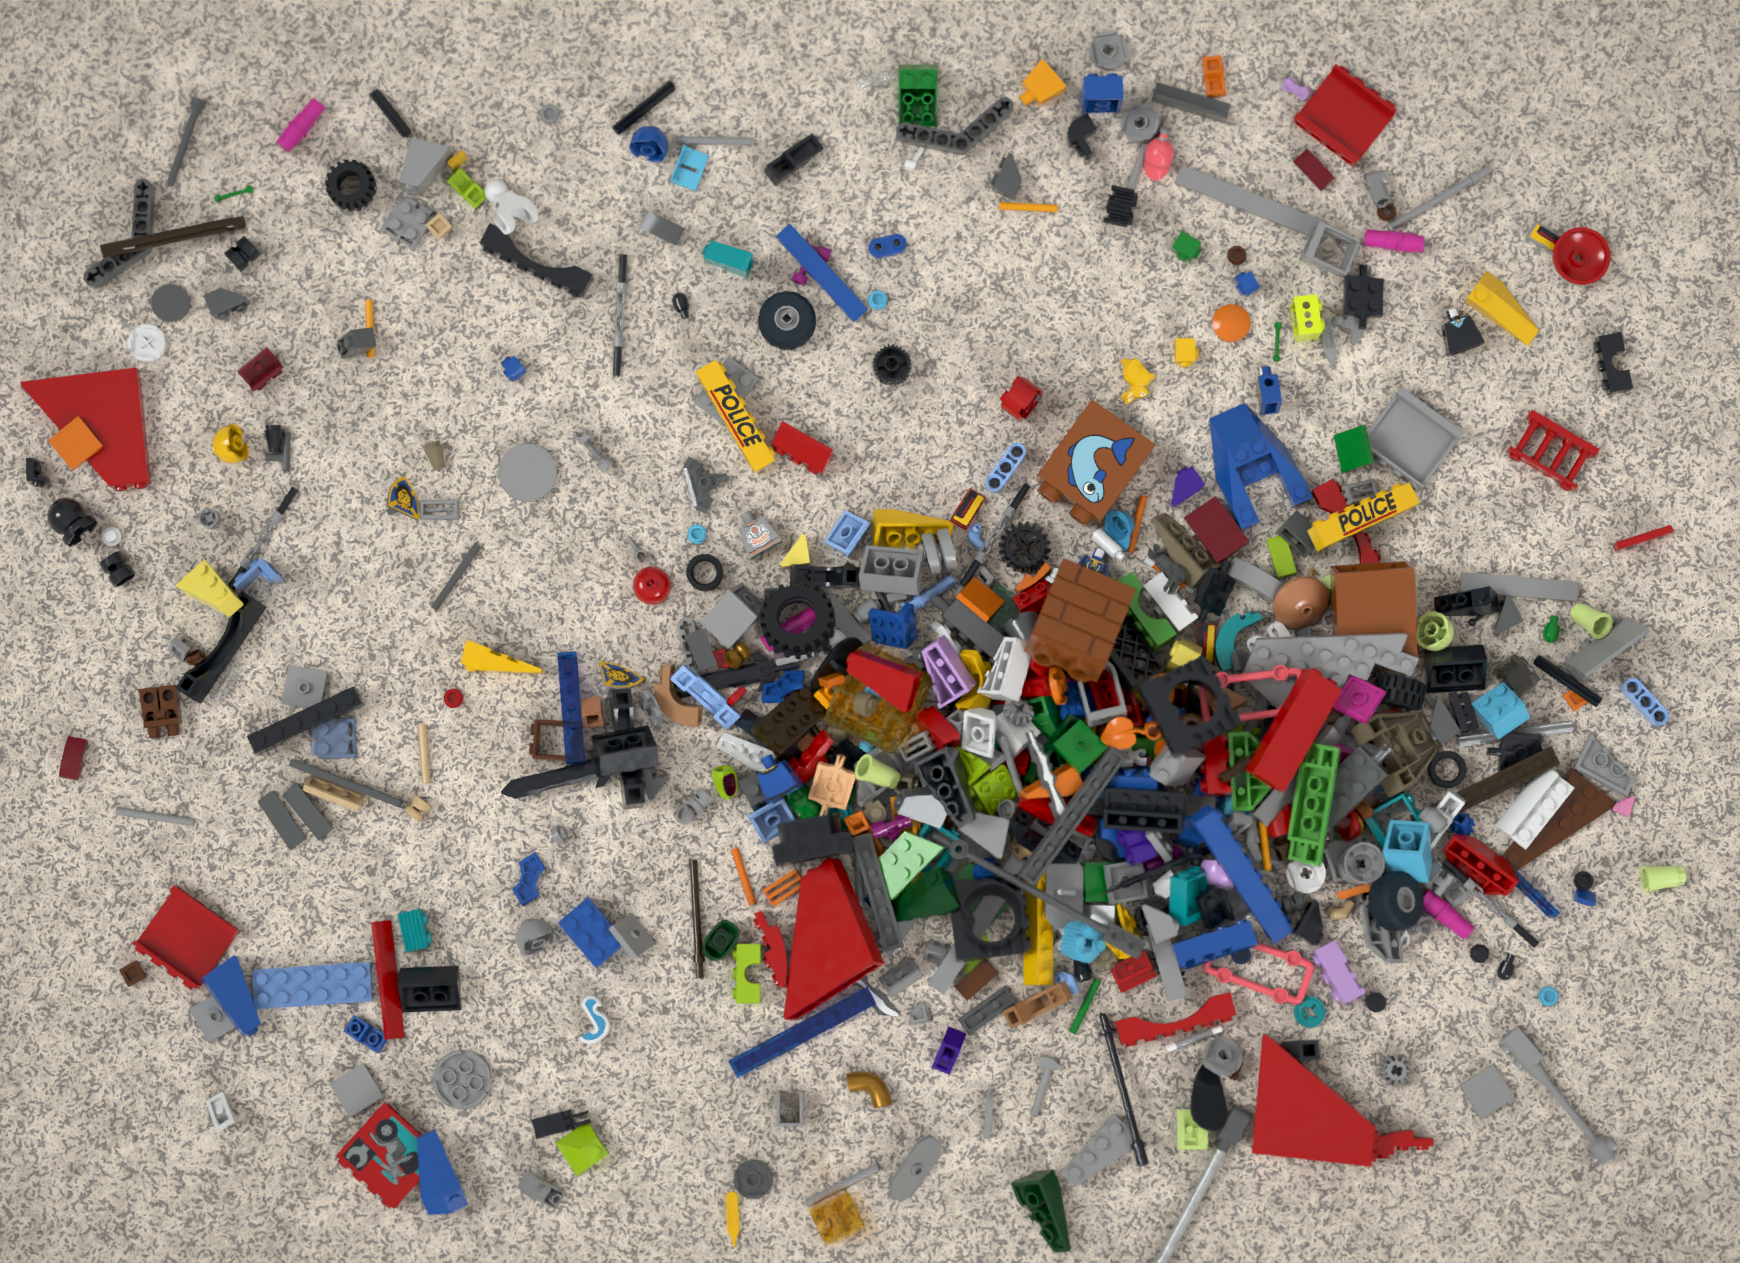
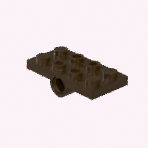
(790, 720)

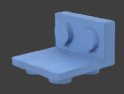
(257, 568)

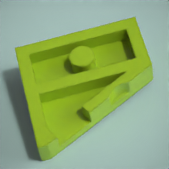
(973, 765)

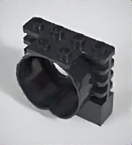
(1178, 736)
(811, 840)
(970, 947)

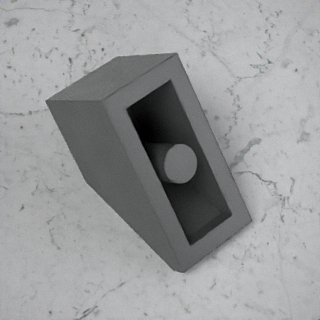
(1296, 535)
(1442, 723)

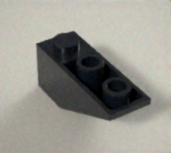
(1468, 603)

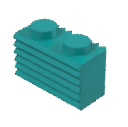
(414, 930)

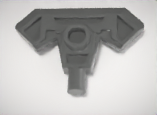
(700, 484)

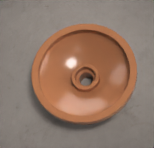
(1295, 598)

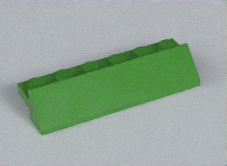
(1312, 804)

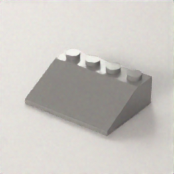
(1601, 651)

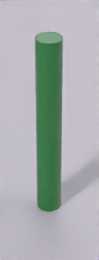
(1084, 1007)

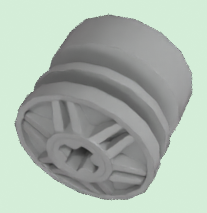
(1371, 862)

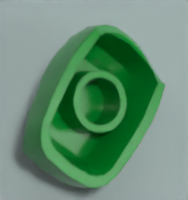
(801, 805)

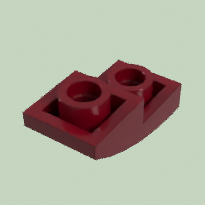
(1314, 169)
(72, 758)

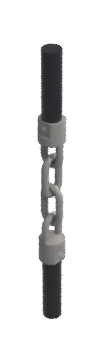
(621, 288)
(276, 517)
(980, 557)
(1509, 920)

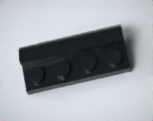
(1144, 809)

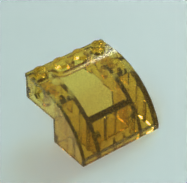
(888, 724)

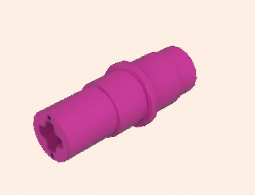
(300, 125)
(1394, 240)
(795, 624)
(1446, 914)

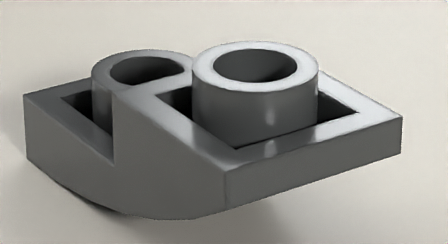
(661, 228)

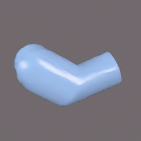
(1069, 980)

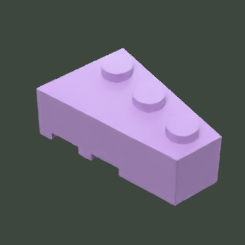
(947, 671)
(1337, 972)

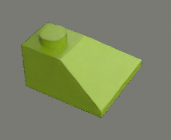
(582, 1148)

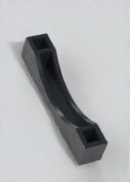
(570, 278)
(199, 680)
(308, 718)
(623, 718)

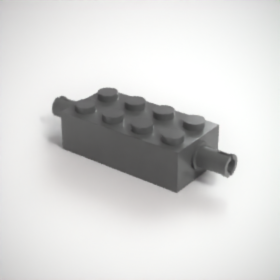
(969, 627)
(1356, 780)

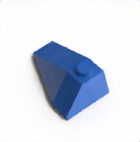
(438, 1181)

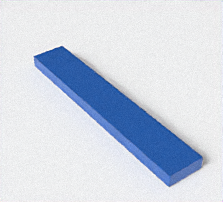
(821, 272)

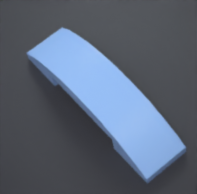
(707, 695)

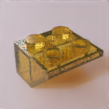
(836, 1218)

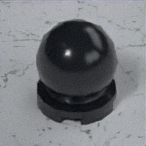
(69, 519)

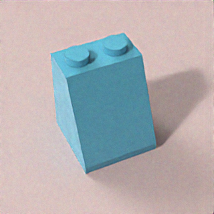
(1409, 849)

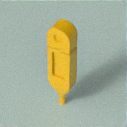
(732, 1215)

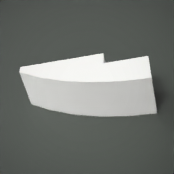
(1449, 807)

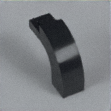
(826, 576)

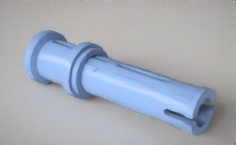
(927, 595)

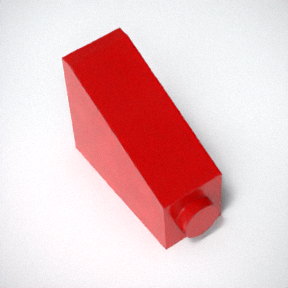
(940, 729)

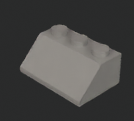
(891, 570)

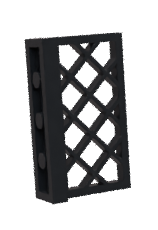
(1125, 671)

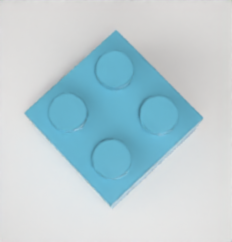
(1500, 710)

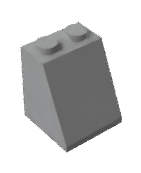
(423, 165)
(733, 615)
(988, 833)

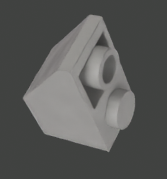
(540, 1190)

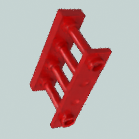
(1569, 441)

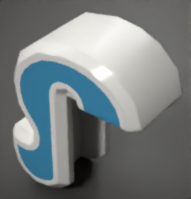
(599, 1020)

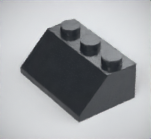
(1455, 669)
(625, 750)
(430, 989)

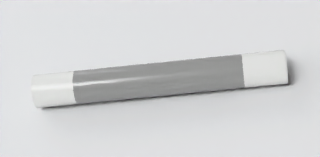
(1194, 1038)

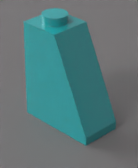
(728, 258)

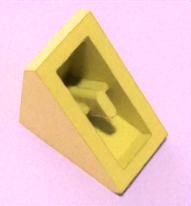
(797, 554)

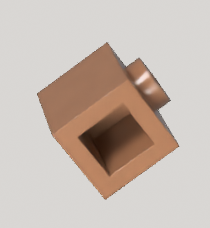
(592, 712)

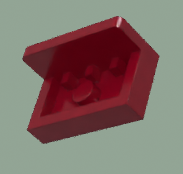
(260, 369)

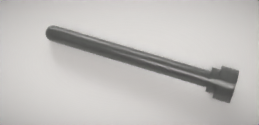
(197, 106)

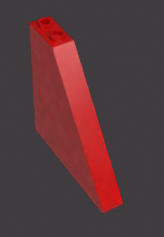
(113, 412)
(829, 940)
(1305, 1116)

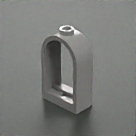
(1106, 715)

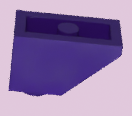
(1185, 485)
(949, 1050)

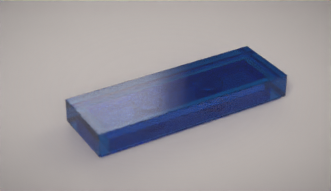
(1532, 894)

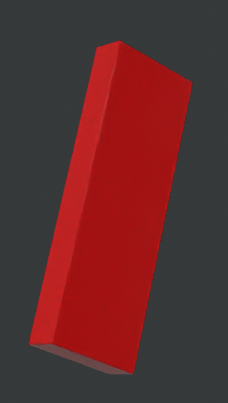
(1643, 538)

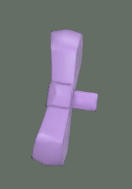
(1290, 86)

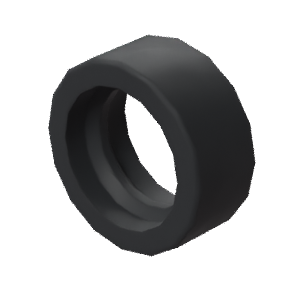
(700, 558)
(1461, 769)

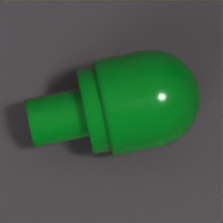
(1551, 630)

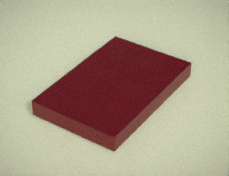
(1216, 530)

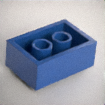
(1102, 93)
(590, 932)

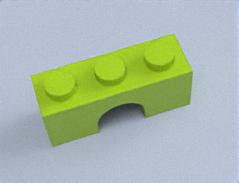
(745, 991)

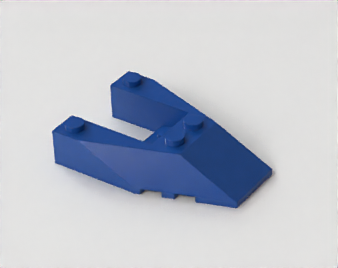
(1246, 454)

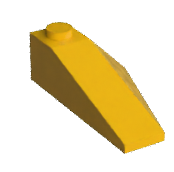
(1498, 304)
(902, 528)
(486, 660)

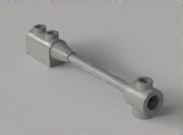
(1528, 1057)

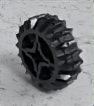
(1019, 538)

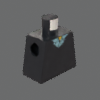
(1460, 333)

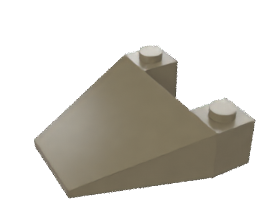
(1411, 744)

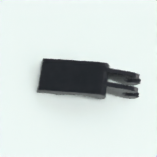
(556, 1123)

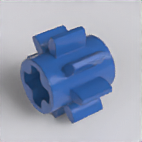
(1462, 824)

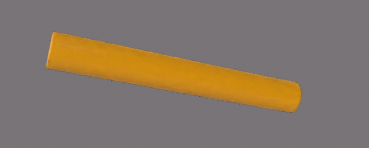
(1028, 207)
(369, 322)
(1264, 846)

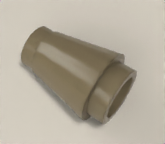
(435, 454)

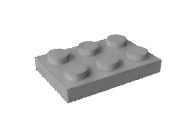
(742, 379)

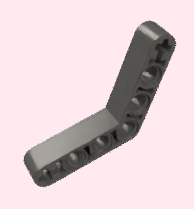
(953, 138)
(138, 218)

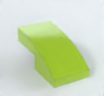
(466, 188)
(1281, 557)

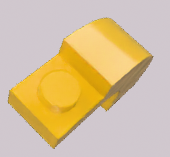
(978, 670)

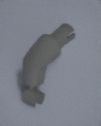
(1171, 570)

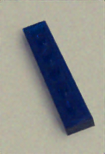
(571, 707)

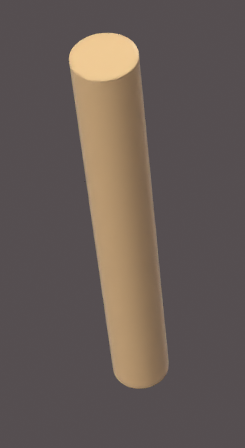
(424, 753)

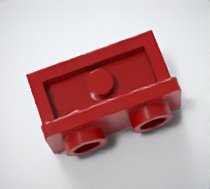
(1032, 597)

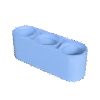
(1008, 459)
(1653, 706)

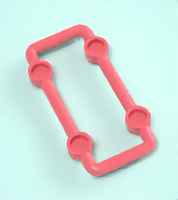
(1278, 673)
(1279, 995)

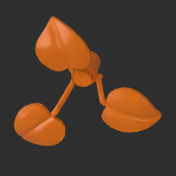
(1120, 732)

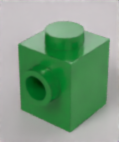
(1186, 247)

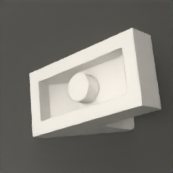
(221, 1111)

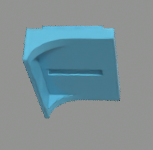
(693, 159)

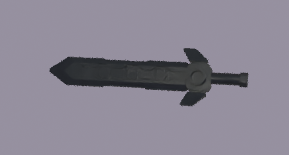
(745, 674)
(555, 778)
(1193, 855)

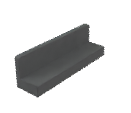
(1191, 102)

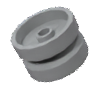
(939, 551)

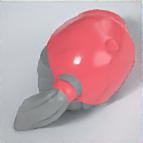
(1159, 156)

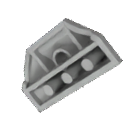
(1380, 941)

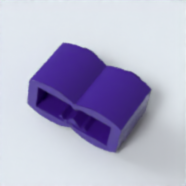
(1136, 845)

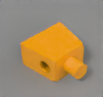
(1041, 85)

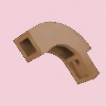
(671, 704)
(1037, 1004)

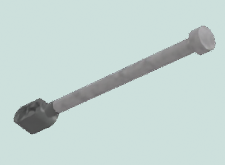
(1229, 1135)

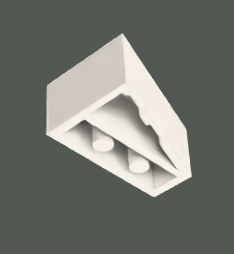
(1168, 605)
(1008, 672)

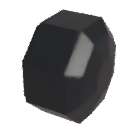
(1479, 953)

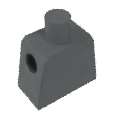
(752, 790)

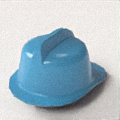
(1119, 527)

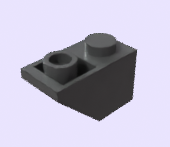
(1009, 178)
(223, 302)
(356, 342)

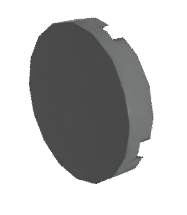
(170, 303)
(753, 1179)

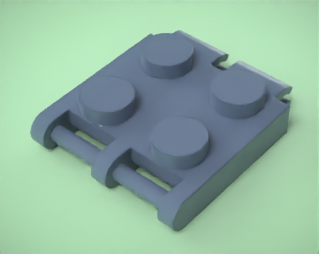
(334, 739)

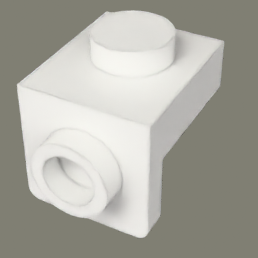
(1162, 885)

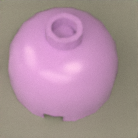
(1215, 874)

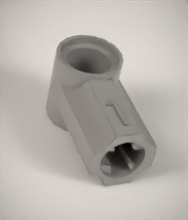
(1378, 189)

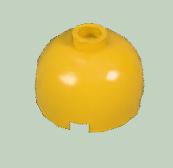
(229, 444)

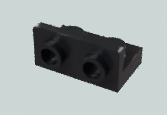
(1463, 711)
(850, 751)
(1214, 906)

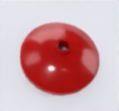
(1590, 247)

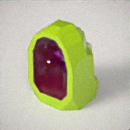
(725, 781)

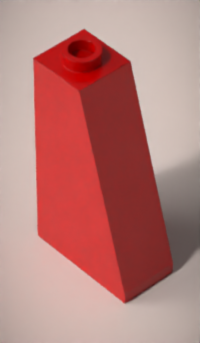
(886, 678)

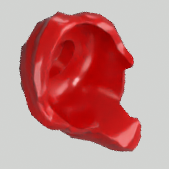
(1351, 826)

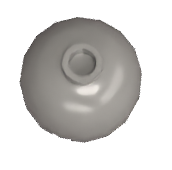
(532, 935)

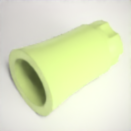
(1592, 620)
(876, 772)
(1661, 877)

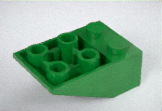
(918, 94)
(1046, 715)

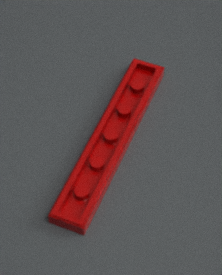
(387, 979)

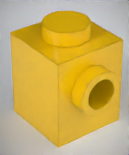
(1185, 352)

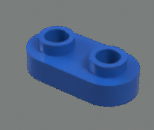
(887, 245)

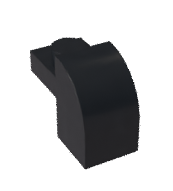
(1077, 133)
(1304, 1049)

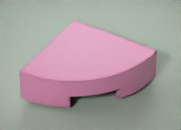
(1624, 806)

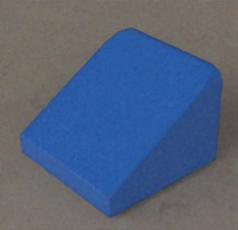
(1585, 897)

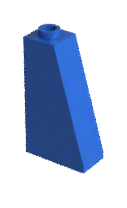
(232, 994)

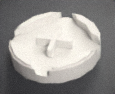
(147, 343)

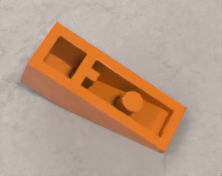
(1067, 784)

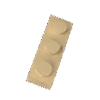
(333, 792)

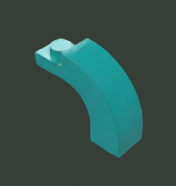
(1226, 635)

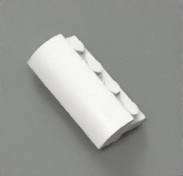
(1534, 807)

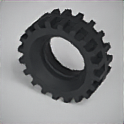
(797, 643)

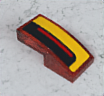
(967, 509)
(1207, 639)

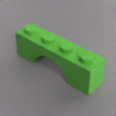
(1156, 631)

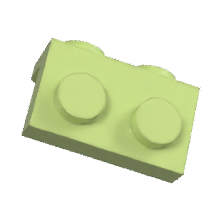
(1189, 1133)

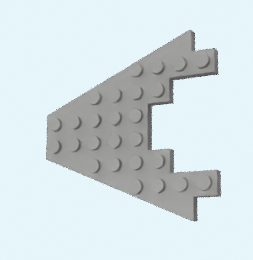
(1333, 656)

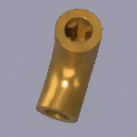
(872, 1085)

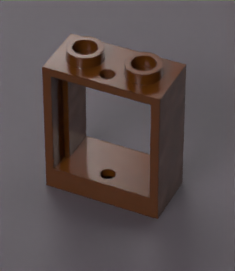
(535, 746)

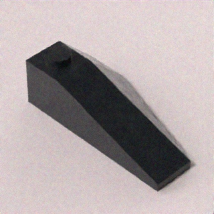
(947, 780)

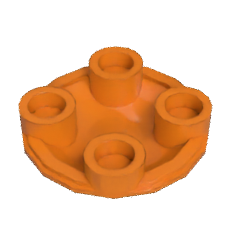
(1231, 323)

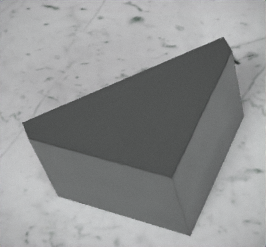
(1507, 617)

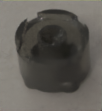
(1516, 675)

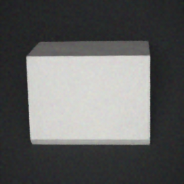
(1014, 733)

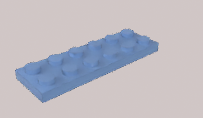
(312, 985)

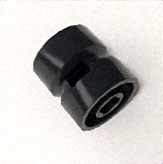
(242, 253)
(122, 573)

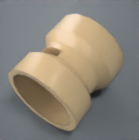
(419, 804)

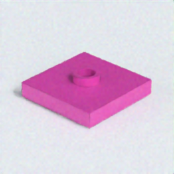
(1359, 699)

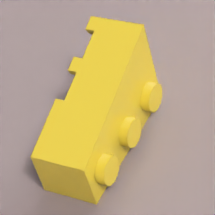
(210, 589)
(1182, 652)

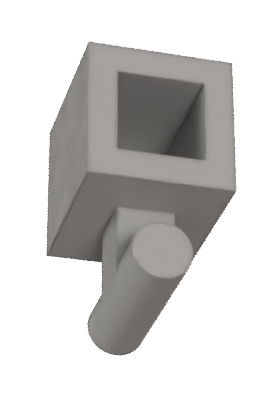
(1436, 878)

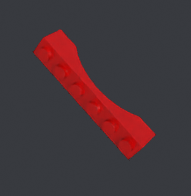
(1330, 499)
(1216, 1008)

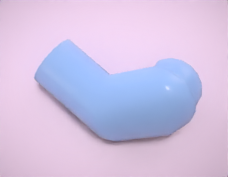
(974, 536)

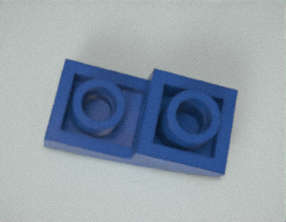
(365, 1033)

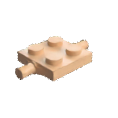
(832, 785)

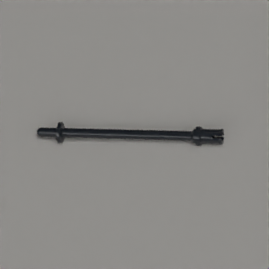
(1138, 1145)

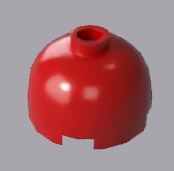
(656, 592)

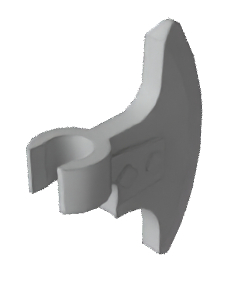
(1350, 323)

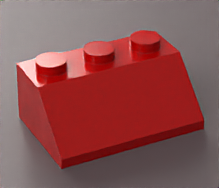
(802, 449)

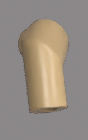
(1340, 913)

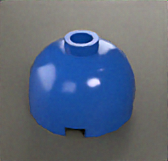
(649, 142)

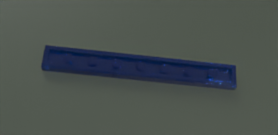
(802, 1032)

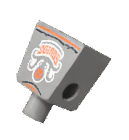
(757, 535)

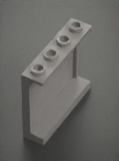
(1411, 439)

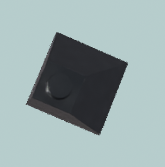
(1310, 924)

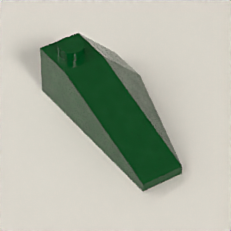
(1054, 757)
(927, 896)
(1044, 1200)

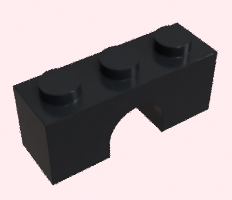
(1613, 380)

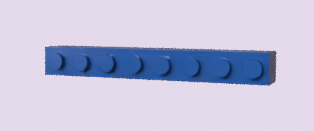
(1241, 874)

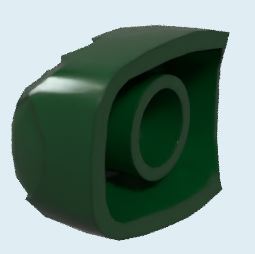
(720, 940)

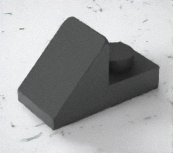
(653, 785)

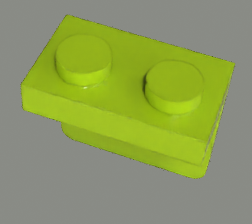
(992, 790)

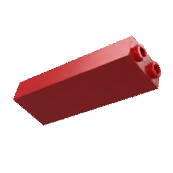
(1294, 729)

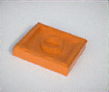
(75, 443)
(980, 599)

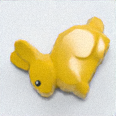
(1137, 378)

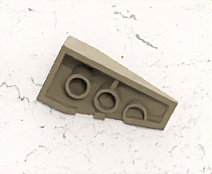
(1184, 550)

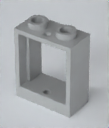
(1312, 243)

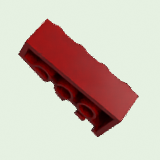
(1214, 763)

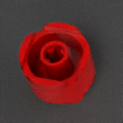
(1021, 398)
(1280, 824)

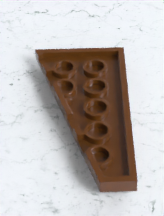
(1578, 810)

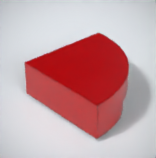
(719, 656)

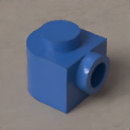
(1246, 283)
(513, 368)
(980, 872)

